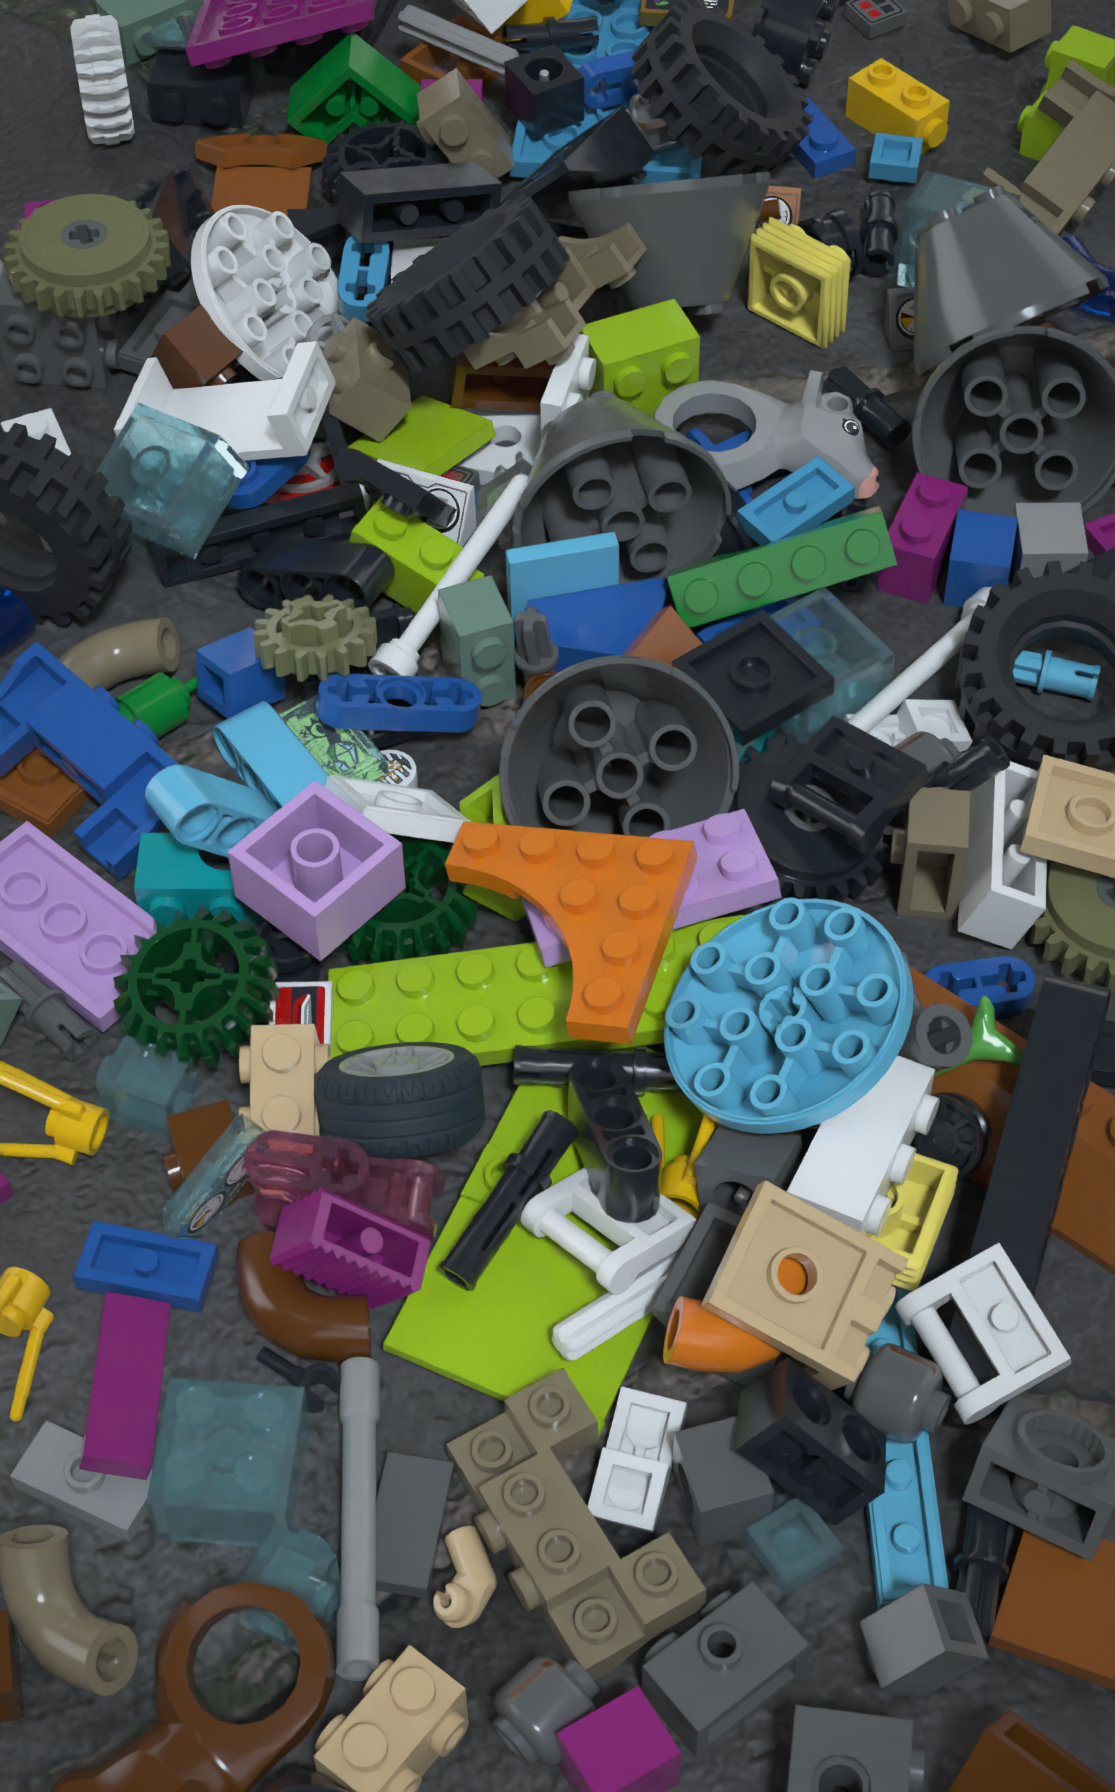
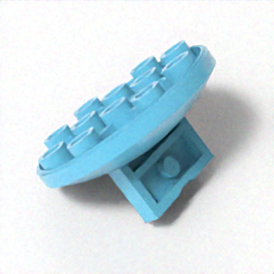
(788, 1016)

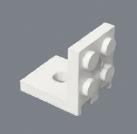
(567, 386)

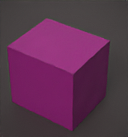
(620, 1749)

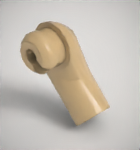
(471, 1585)

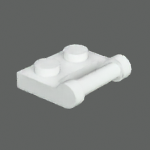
(639, 1243)
(1003, 1322)

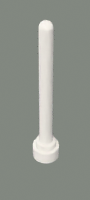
(402, 654)
(919, 670)

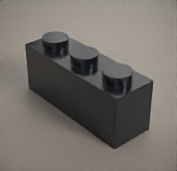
(414, 200)

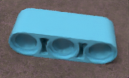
(267, 754)
(206, 808)

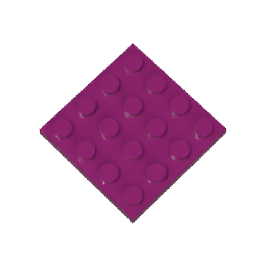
(258, 26)

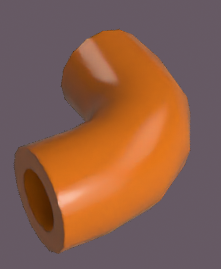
(711, 1344)

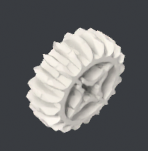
(102, 79)

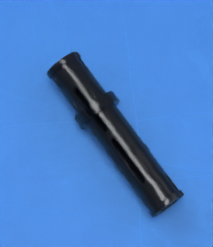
(552, 1066)
(523, 1178)

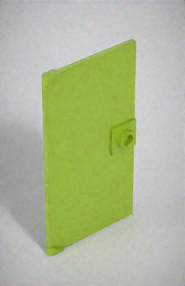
(504, 1327)

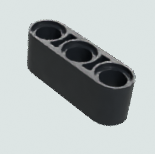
(315, 568)
(615, 1139)

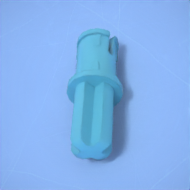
(1056, 674)

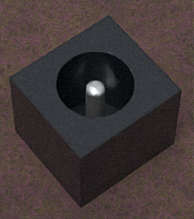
(544, 91)

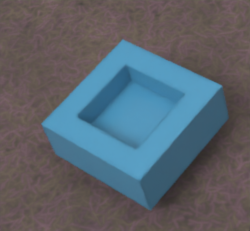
(895, 158)

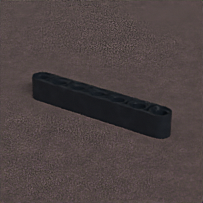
(1037, 1141)

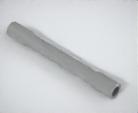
(358, 1616)

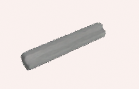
(455, 39)

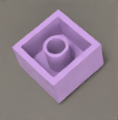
(317, 870)

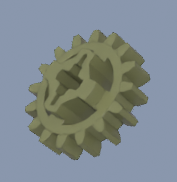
(315, 637)

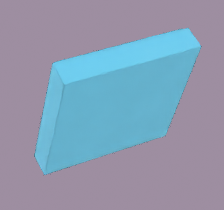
(560, 568)

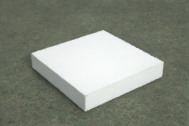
(399, 808)

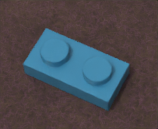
(796, 503)

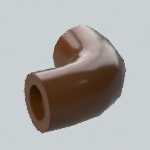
(293, 1314)

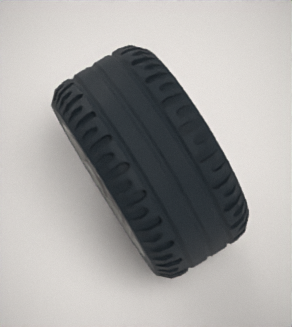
(402, 1098)

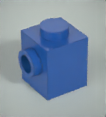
(233, 677)

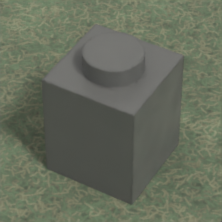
(923, 1640)

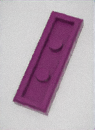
(125, 1386)

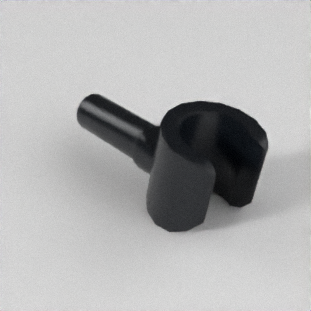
(300, 1377)

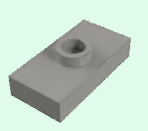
(53, 1475)

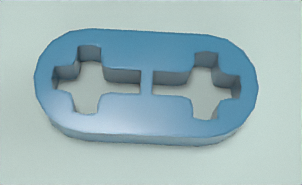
(354, 275)

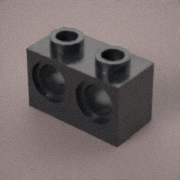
(811, 1442)

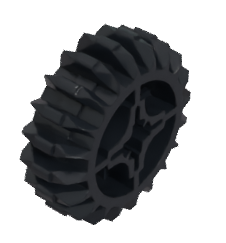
(383, 143)

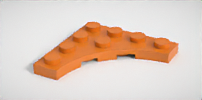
(603, 898)

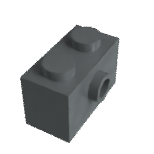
(723, 1667)

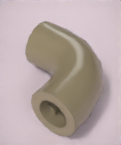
(125, 652)
(54, 1620)

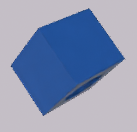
(979, 554)

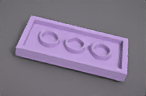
(727, 877)
(66, 923)

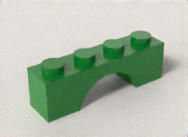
(782, 568)

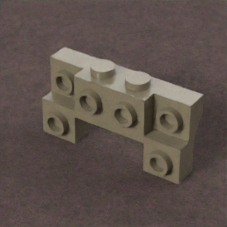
(1078, 159)
(553, 320)
(559, 1554)

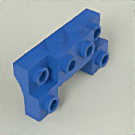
(90, 742)

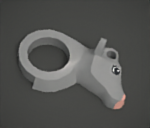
(782, 432)

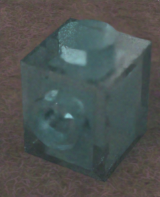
(145, 1086)
(296, 1563)

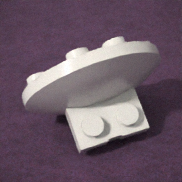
(262, 285)

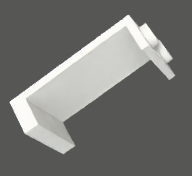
(252, 417)

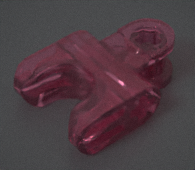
(293, 1164)

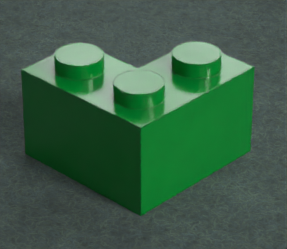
(350, 87)

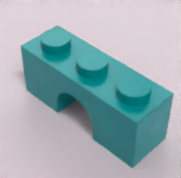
(177, 878)

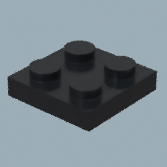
(757, 676)

